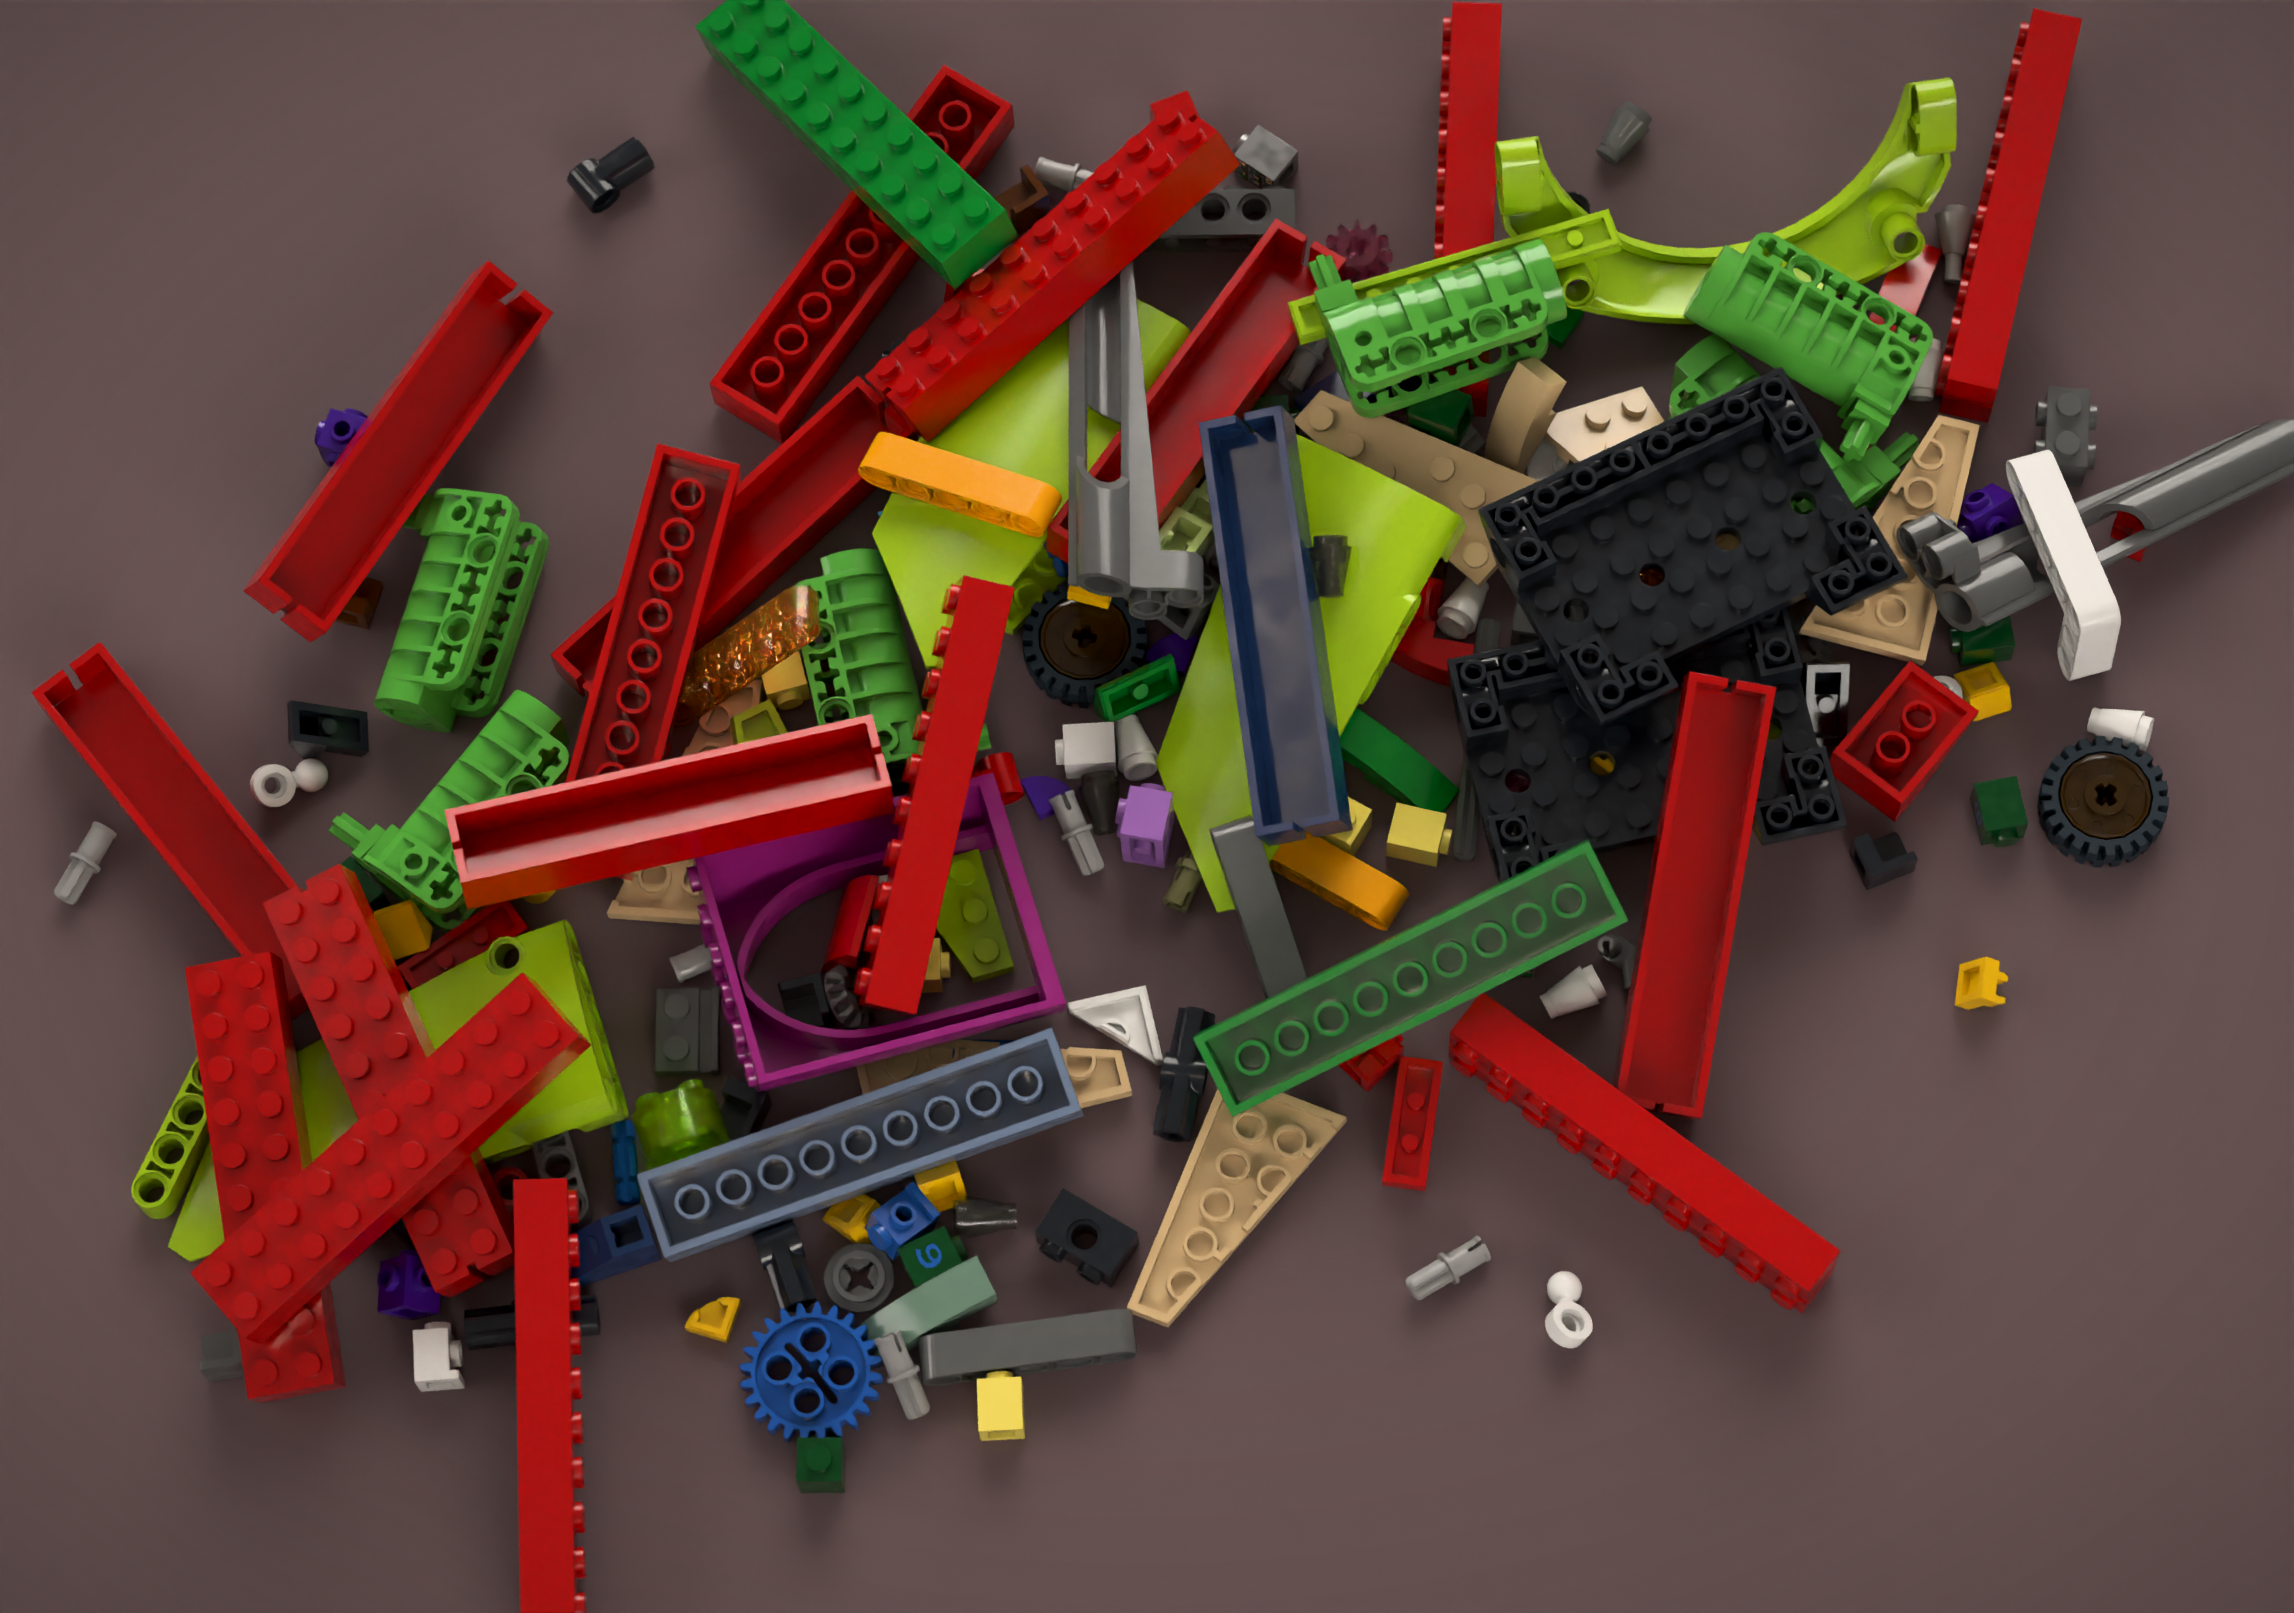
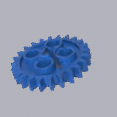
(842, 1349)

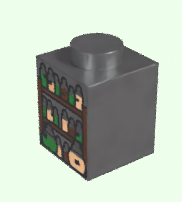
(1265, 159)

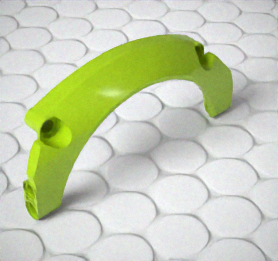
(1847, 233)

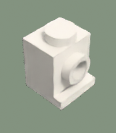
(436, 1358)

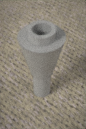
(1954, 231)

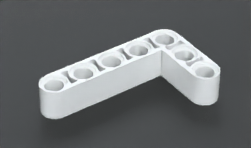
(2088, 603)

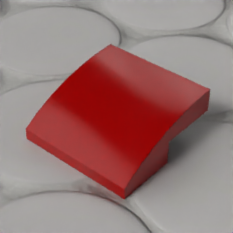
(850, 923)

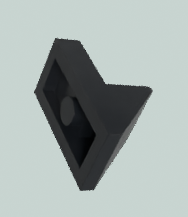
(1827, 699)
(326, 729)

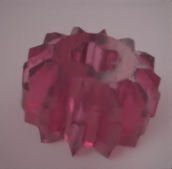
(1362, 243)

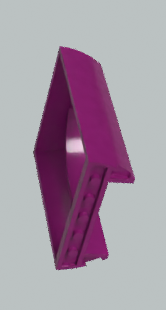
(759, 884)

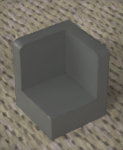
(221, 1355)

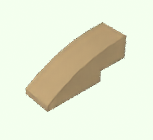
(1523, 414)

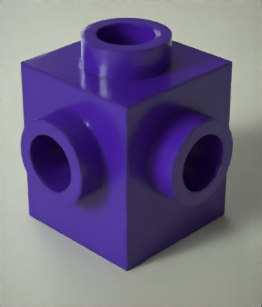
(337, 432)
(1988, 513)
(406, 1288)

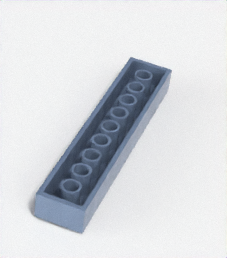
(859, 1145)

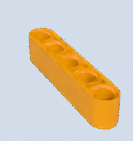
(960, 484)
(1341, 880)

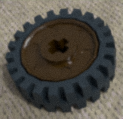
(1075, 672)
(2105, 831)

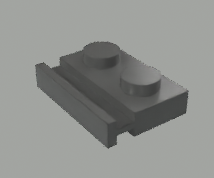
(687, 1031)

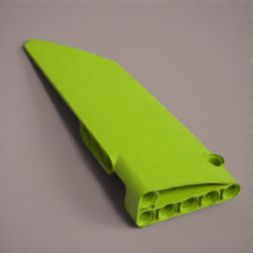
(1018, 428)
(1394, 550)
(579, 1098)

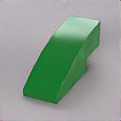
(1394, 765)

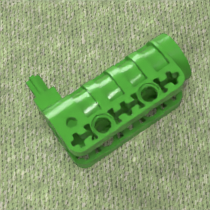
(1438, 325)

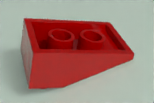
(1901, 740)

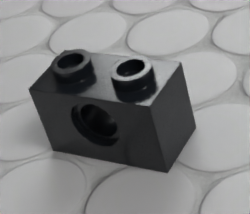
(1074, 1216)

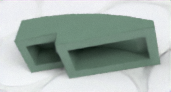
(935, 1305)

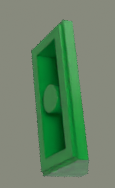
(1137, 690)

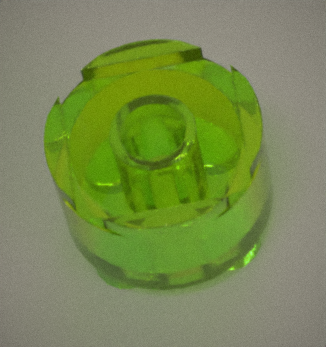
(678, 1123)

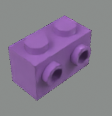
(1145, 824)

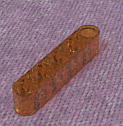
(749, 651)

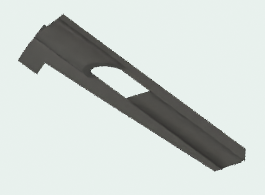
(1115, 523)
(2000, 573)

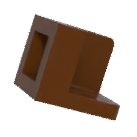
(1025, 201)
(362, 605)

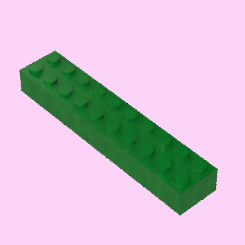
(859, 135)
(1410, 978)

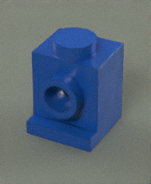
(915, 1219)

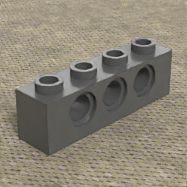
(1233, 230)

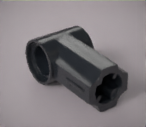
(602, 180)
(783, 1258)

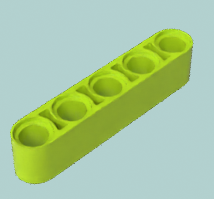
(174, 1135)

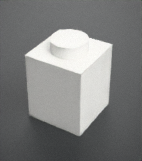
(1087, 748)

